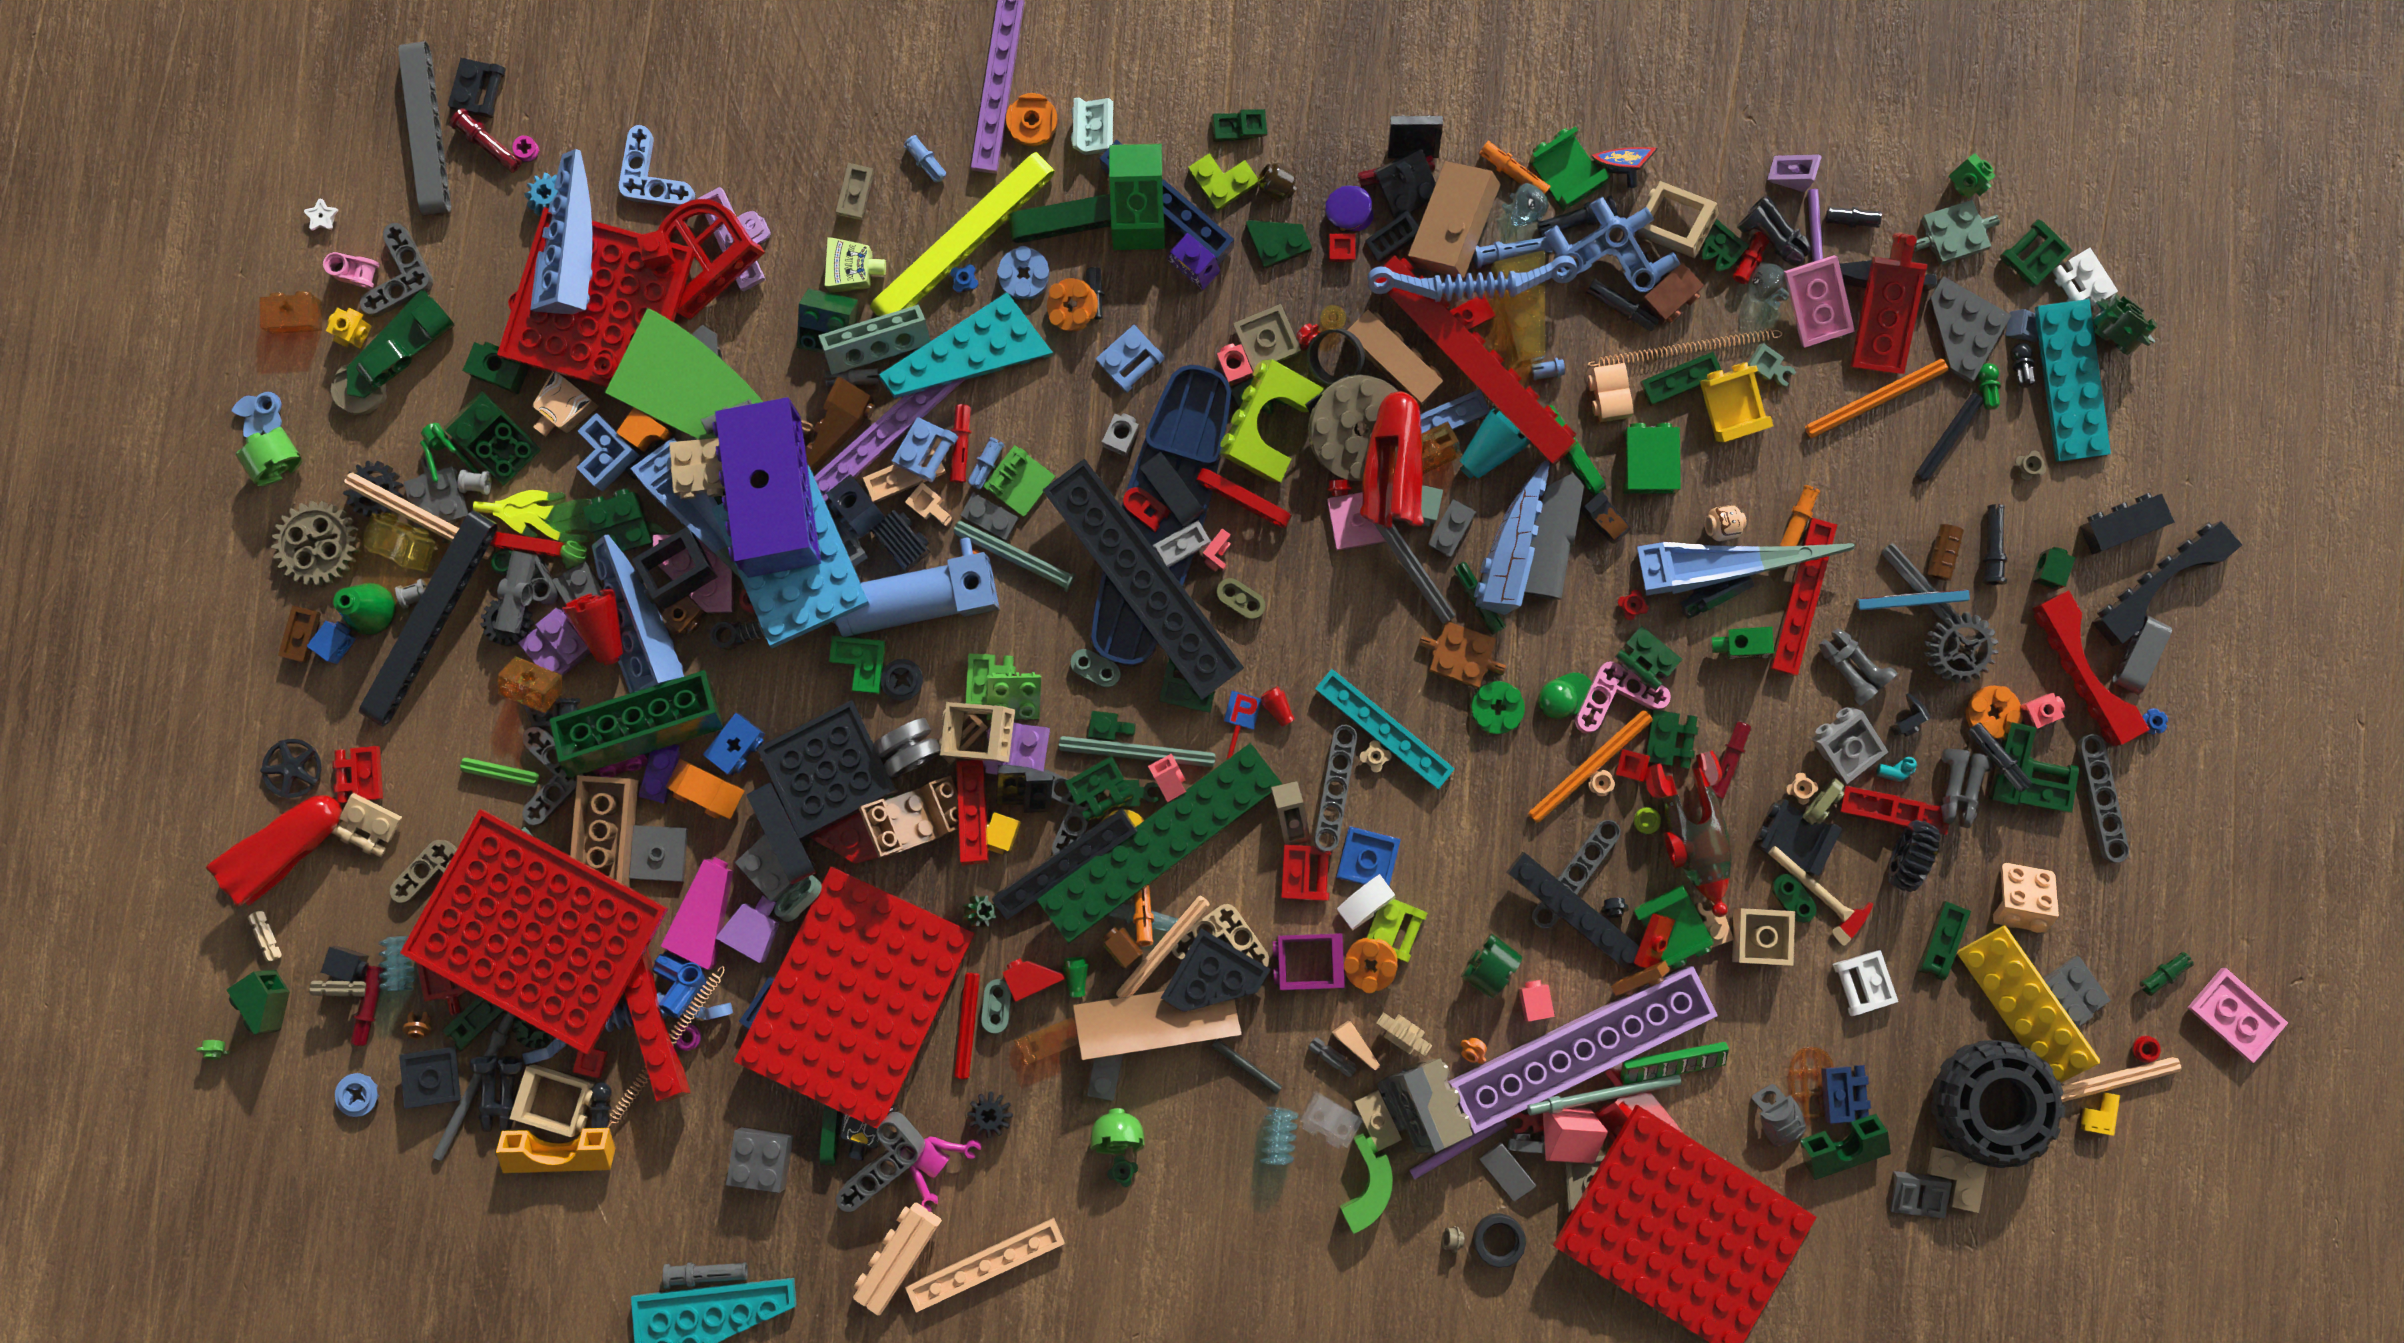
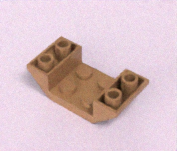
(912, 817)

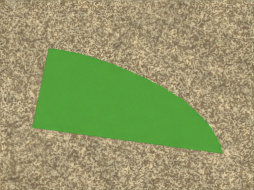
(676, 377)

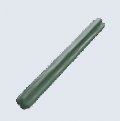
(1135, 751)

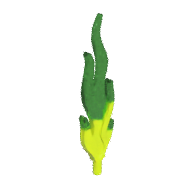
(551, 520)

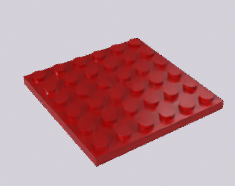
(618, 300)

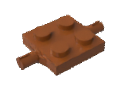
(1462, 655)

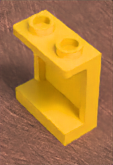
(1734, 403)

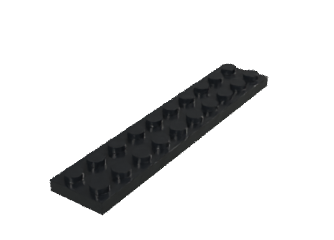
(1143, 579)

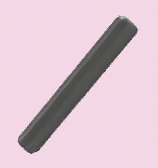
(1914, 578)

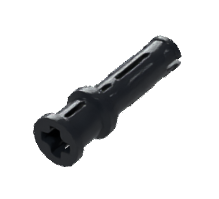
(1574, 218)
(1995, 556)

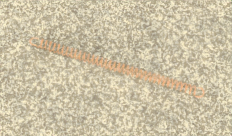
(1661, 350)
(671, 1036)

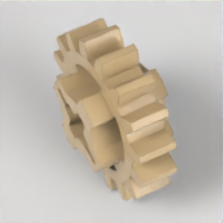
(1404, 1034)

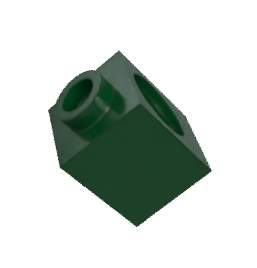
(2053, 568)

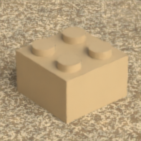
(1763, 936)

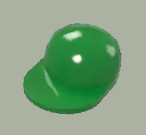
(1564, 695)

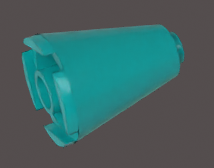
(1492, 445)

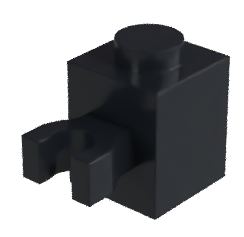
(345, 964)

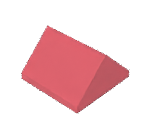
(1573, 1136)

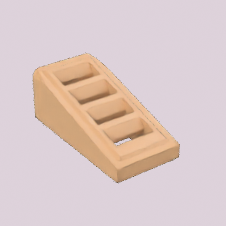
(1351, 1039)

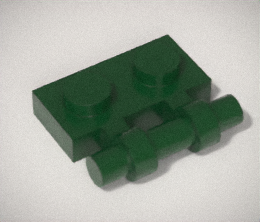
(1651, 653)
(1663, 736)
(1095, 781)

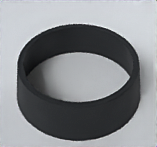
(1313, 360)

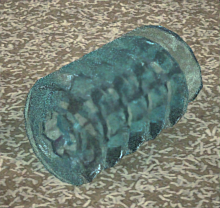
(395, 964)
(1279, 1136)

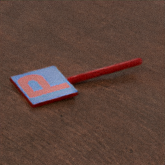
(1243, 712)

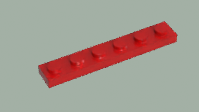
(1802, 601)

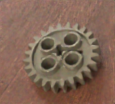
(310, 522)

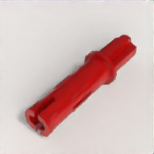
(960, 449)

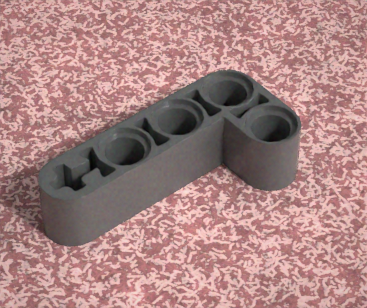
(878, 1168)

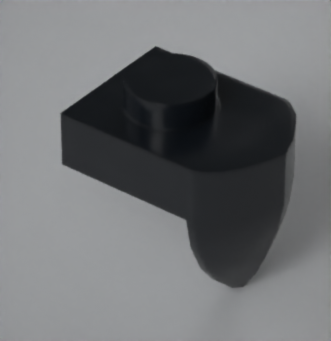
(1910, 724)

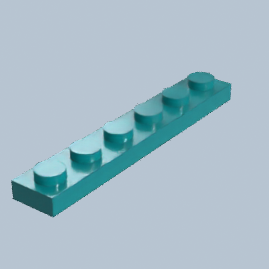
(1384, 729)

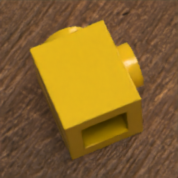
(1001, 833)

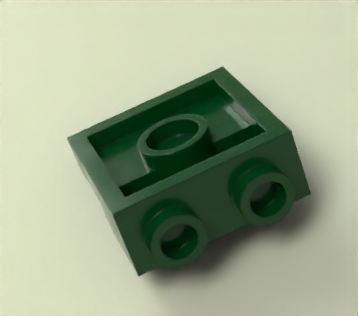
(620, 519)

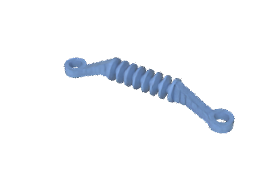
(1435, 288)
(618, 1017)

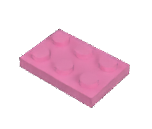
(1819, 301)
(2237, 1015)

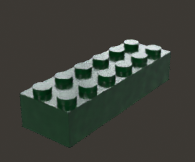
(636, 724)

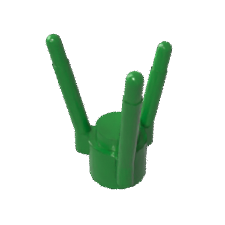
(437, 439)

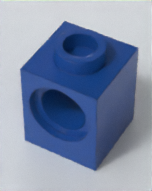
(332, 641)

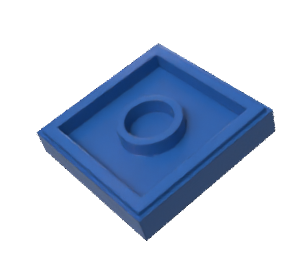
(1367, 856)

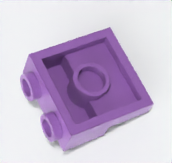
(555, 644)
(1026, 749)

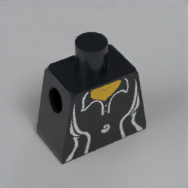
(860, 1135)

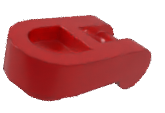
(1138, 501)

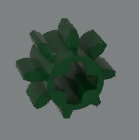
(972, 911)

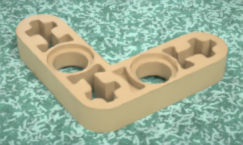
(1220, 927)

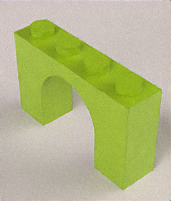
(1243, 441)

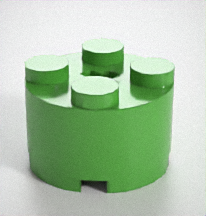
(268, 456)

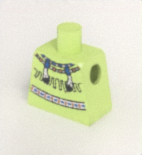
(850, 266)

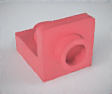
(1217, 546)

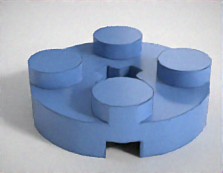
(1038, 271)

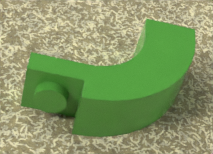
(1374, 1198)

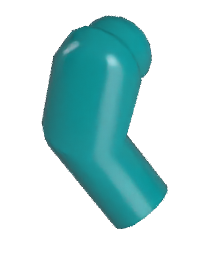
(1898, 772)

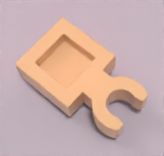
(1717, 926)

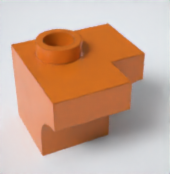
(642, 429)

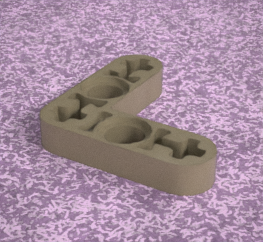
(434, 864)

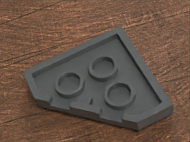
(1965, 327)

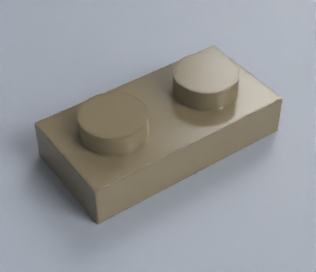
(855, 191)

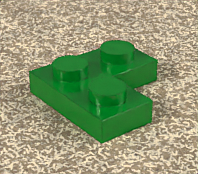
(865, 655)

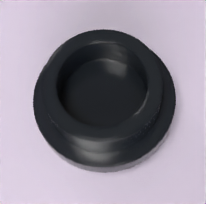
(1615, 907)

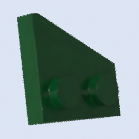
(1278, 241)

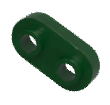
(1794, 898)

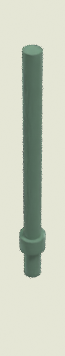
(1557, 1104)

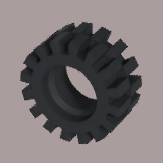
(499, 636)

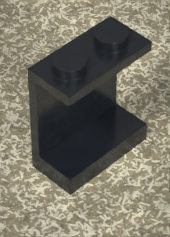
(1796, 838)

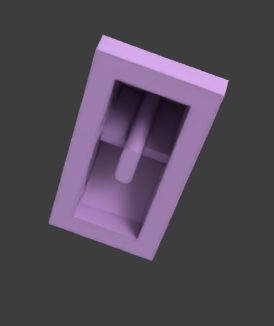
(1794, 171)

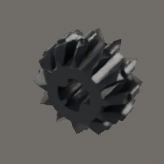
(993, 1123)

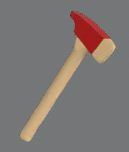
(1851, 919)

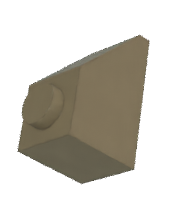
(1291, 813)

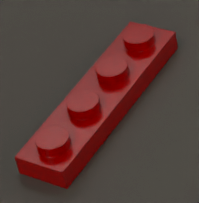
(972, 812)

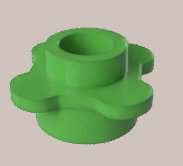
(212, 1049)

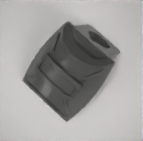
(1782, 1120)

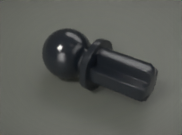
(2023, 364)
(601, 1094)

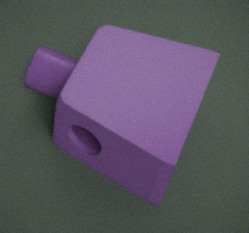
(751, 930)

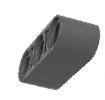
(2142, 655)

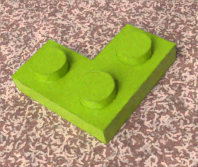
(1219, 186)

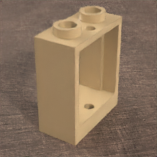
(1691, 245)
(999, 738)
(527, 1093)

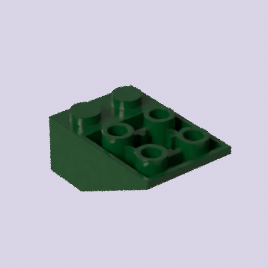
(492, 438)

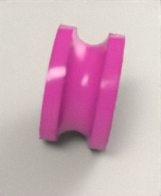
(519, 143)

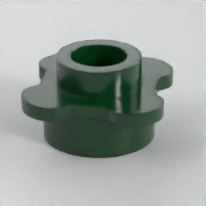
(1123, 1178)

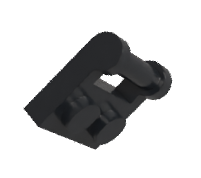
(469, 86)

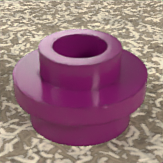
(696, 1037)

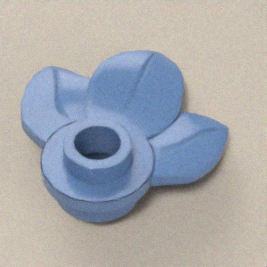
(256, 415)

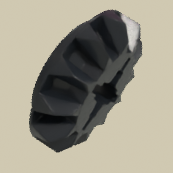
(889, 681)

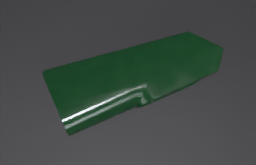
(396, 344)

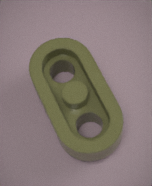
(1241, 599)
(1818, 809)

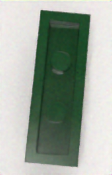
(1679, 379)
(2018, 745)

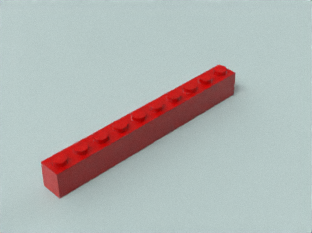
(1484, 367)

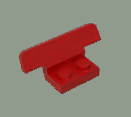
(1617, 1112)

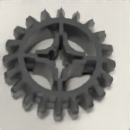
(1973, 664)

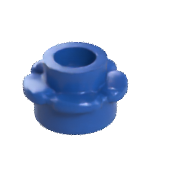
(2161, 719)

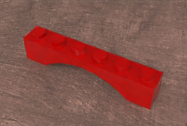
(2062, 622)
(660, 1057)

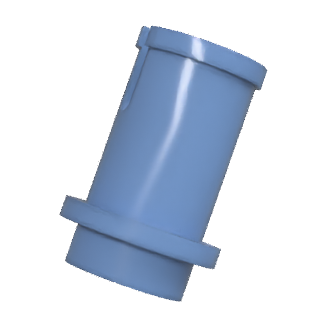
(1548, 369)

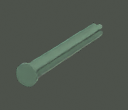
(1015, 555)

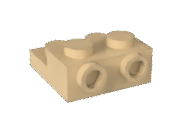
(695, 468)

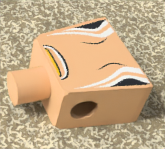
(561, 405)

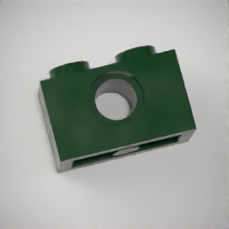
(481, 363)

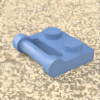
(1125, 352)
(918, 446)

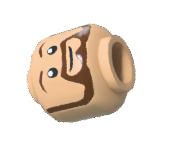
(1725, 523)

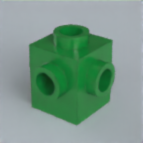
(1972, 176)

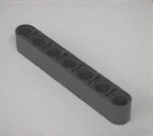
(424, 128)

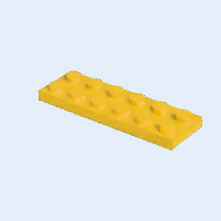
(2027, 1003)

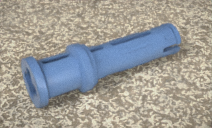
(1500, 251)

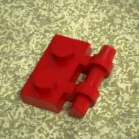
(365, 773)

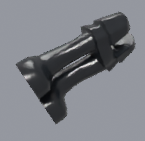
(1769, 221)
(489, 1107)

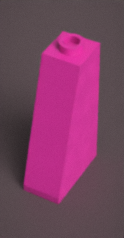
(701, 915)

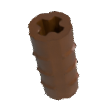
(1945, 552)

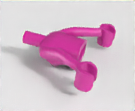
(933, 1160)

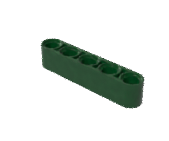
(1060, 219)

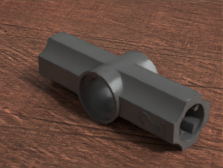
(515, 592)

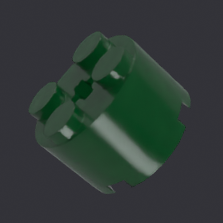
(1491, 966)

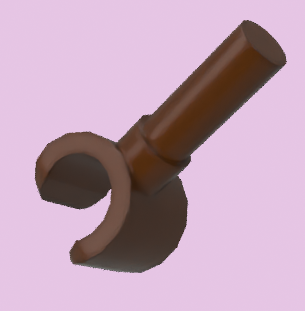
(1646, 248)

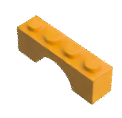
(526, 1153)

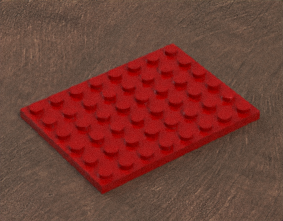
(534, 931)
(854, 998)
(1684, 1230)

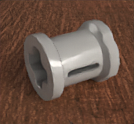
(474, 482)
(411, 593)

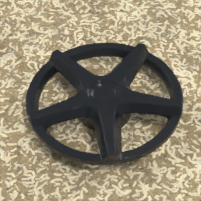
(290, 768)

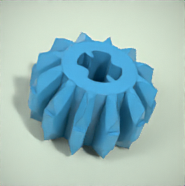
(539, 190)

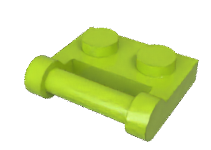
(1388, 921)

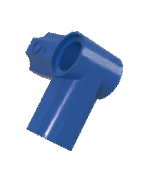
(682, 991)

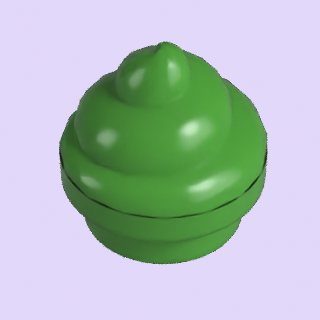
(573, 554)

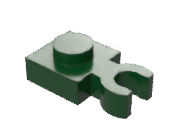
(1138, 792)

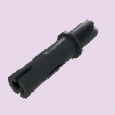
(1623, 305)
(2000, 757)

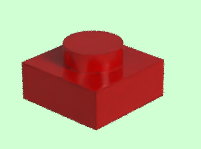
(1341, 247)
(1632, 765)
(590, 1064)

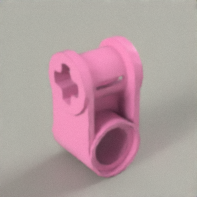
(354, 271)

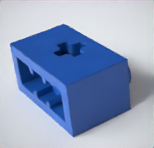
(722, 751)

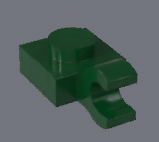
(1106, 725)

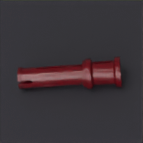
(477, 134)

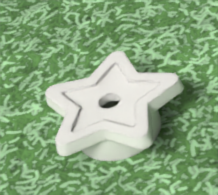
(327, 219)

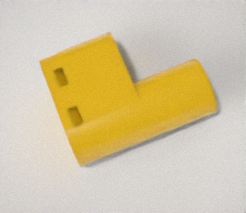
(2103, 1120)

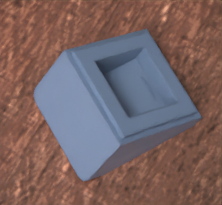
(2022, 325)

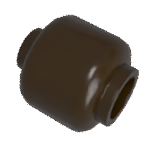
(1277, 181)

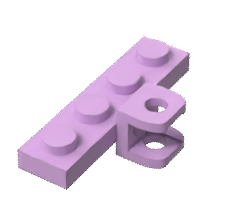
(755, 228)

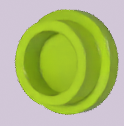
(1647, 820)

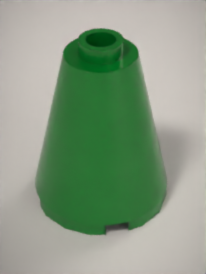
(366, 607)

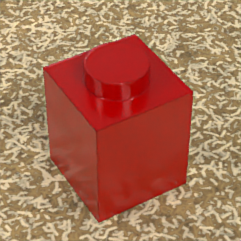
(655, 249)

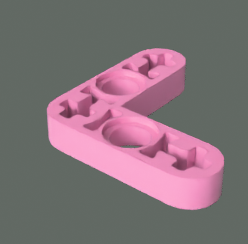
(1609, 688)

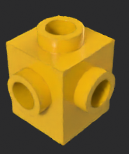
(348, 327)

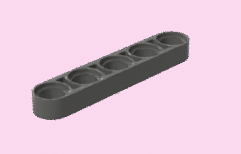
(1335, 775)
(2098, 811)
(1587, 866)

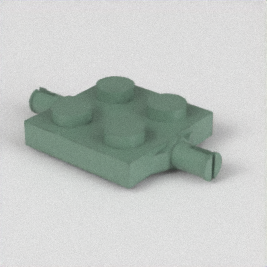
(1956, 232)

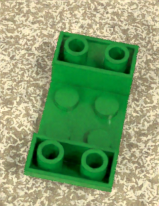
(1136, 196)

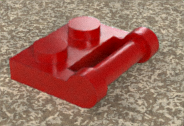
(1297, 870)

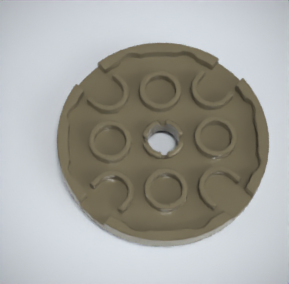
(1334, 421)

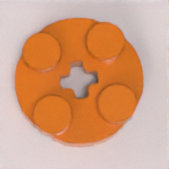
(1034, 134)
(1058, 300)
(2000, 698)
(1369, 979)

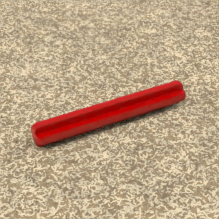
(967, 1025)

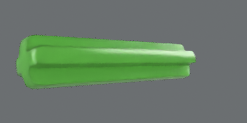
(499, 772)

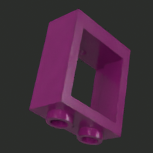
(1336, 960)

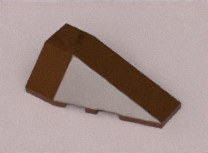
(845, 413)

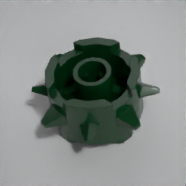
(2123, 323)

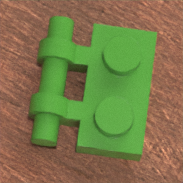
(978, 668)

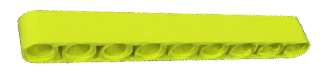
(964, 236)

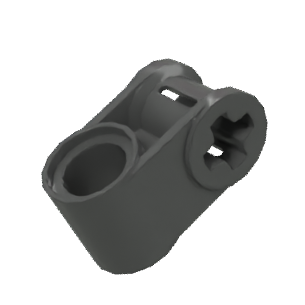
(541, 578)

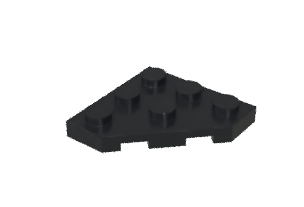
(1213, 974)

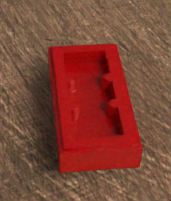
(1475, 312)
(1654, 941)

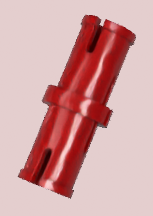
(1751, 258)

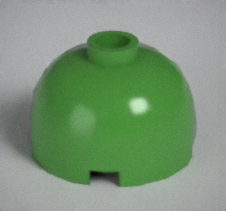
(1117, 1132)

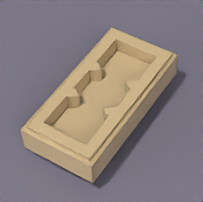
(1378, 1120)

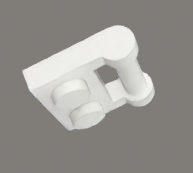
(1874, 981)

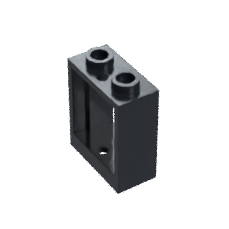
(683, 585)

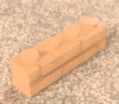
(896, 1259)

